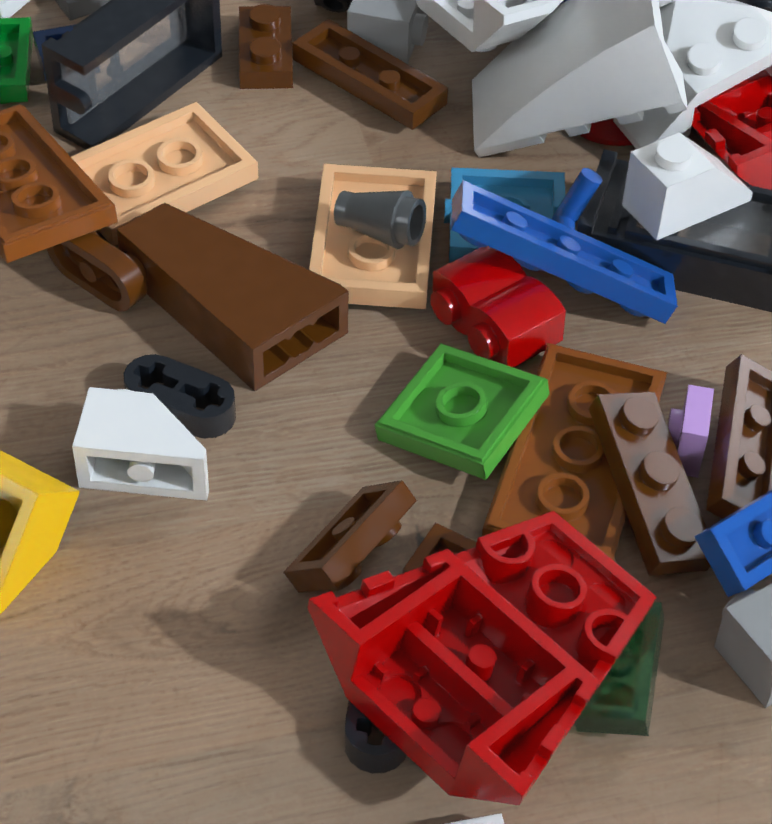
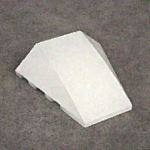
(576, 70)

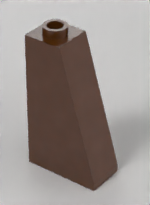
(235, 296)

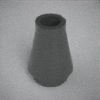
(385, 216)

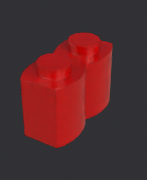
(497, 306)

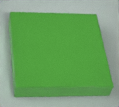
(462, 410)

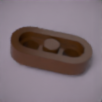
(101, 270)

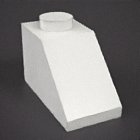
(678, 186)
(137, 447)

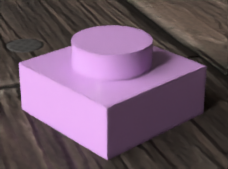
(691, 427)

